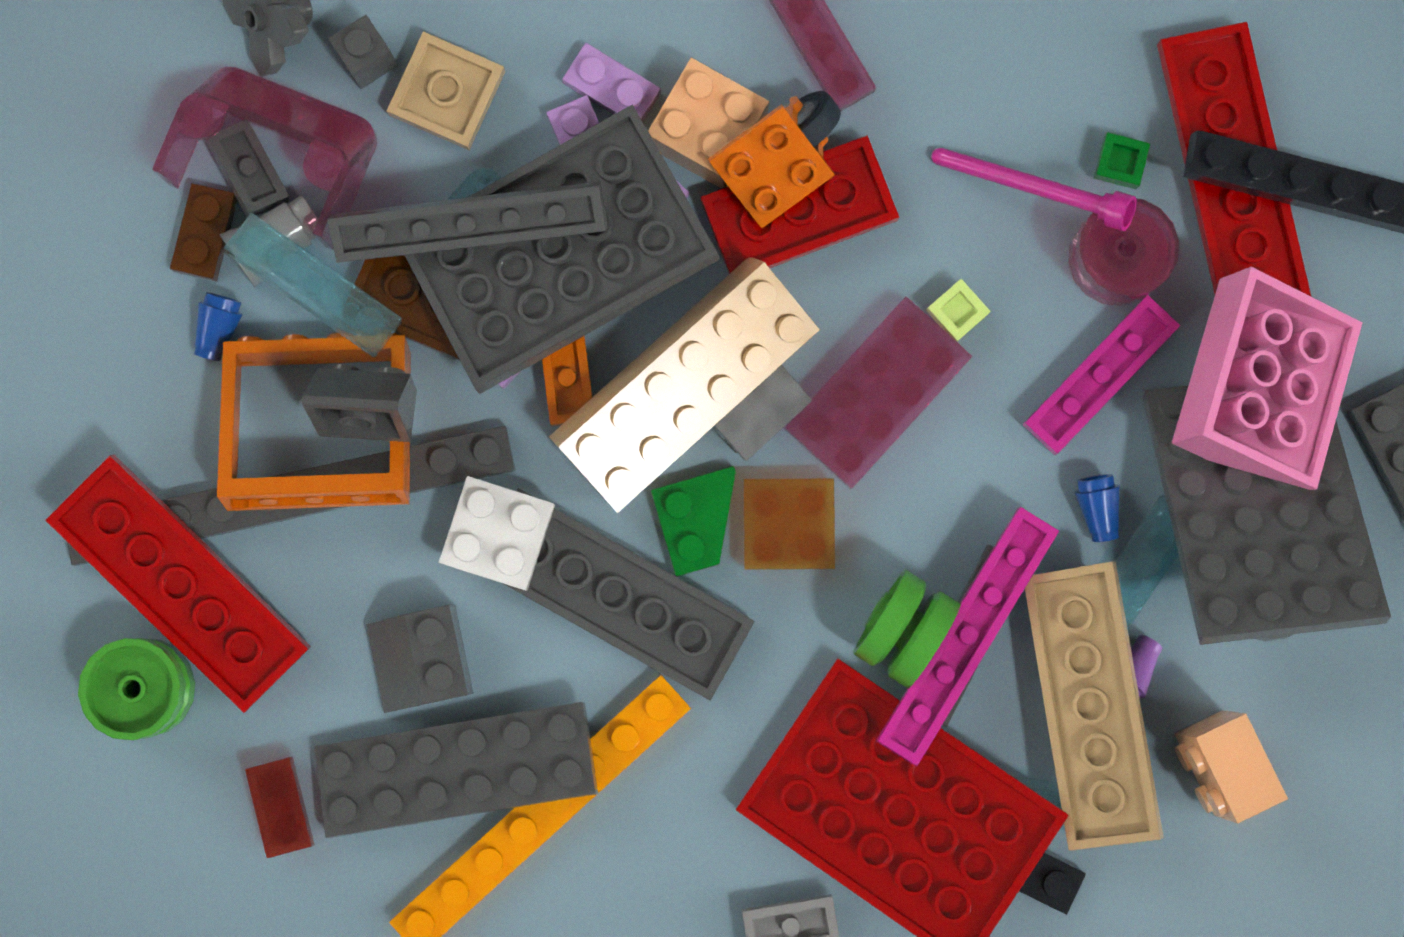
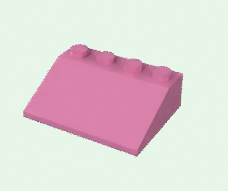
(1267, 380)

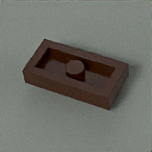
(199, 245)

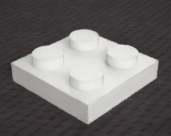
(497, 533)

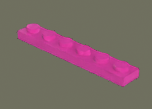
(971, 634)

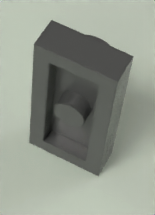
(247, 169)

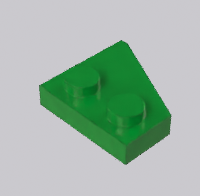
(695, 519)

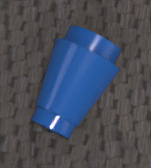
(215, 324)
(1100, 506)

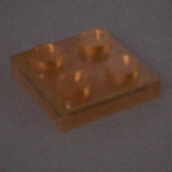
(789, 524)

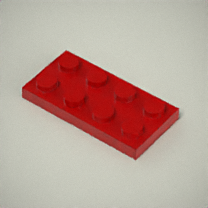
(836, 211)

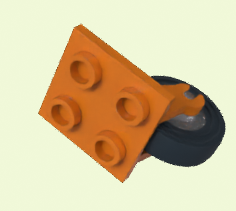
(780, 156)

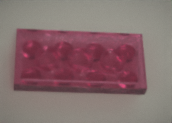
(878, 392)

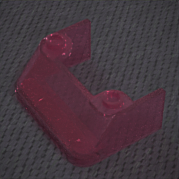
(337, 139)

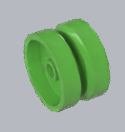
(911, 631)
(109, 693)

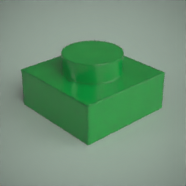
(1121, 160)

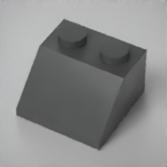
(361, 403)
(419, 658)

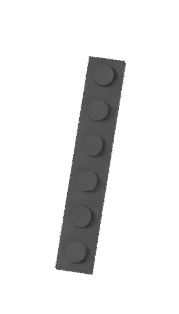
(468, 222)

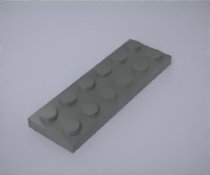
(635, 605)
(455, 770)

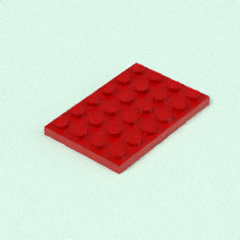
(921, 843)

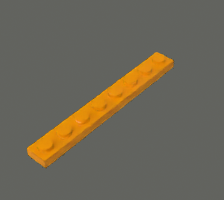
(530, 826)

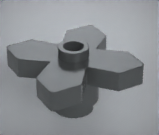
(270, 28)

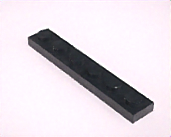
(1295, 180)

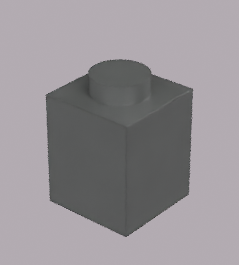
(363, 51)

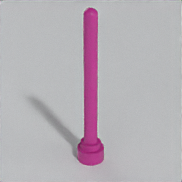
(1114, 209)

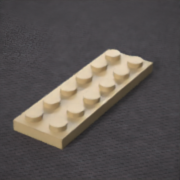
(1093, 707)

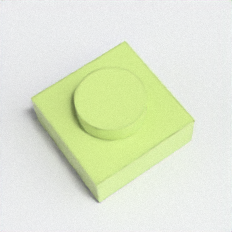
(958, 310)

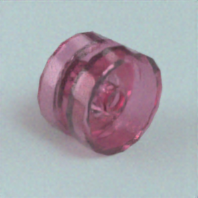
(1118, 279)

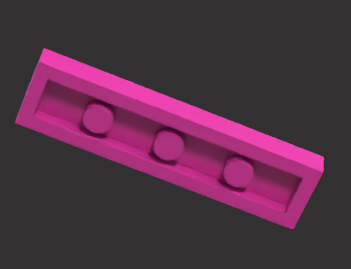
(1101, 375)

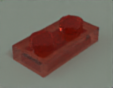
(279, 807)

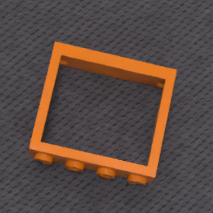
(303, 491)

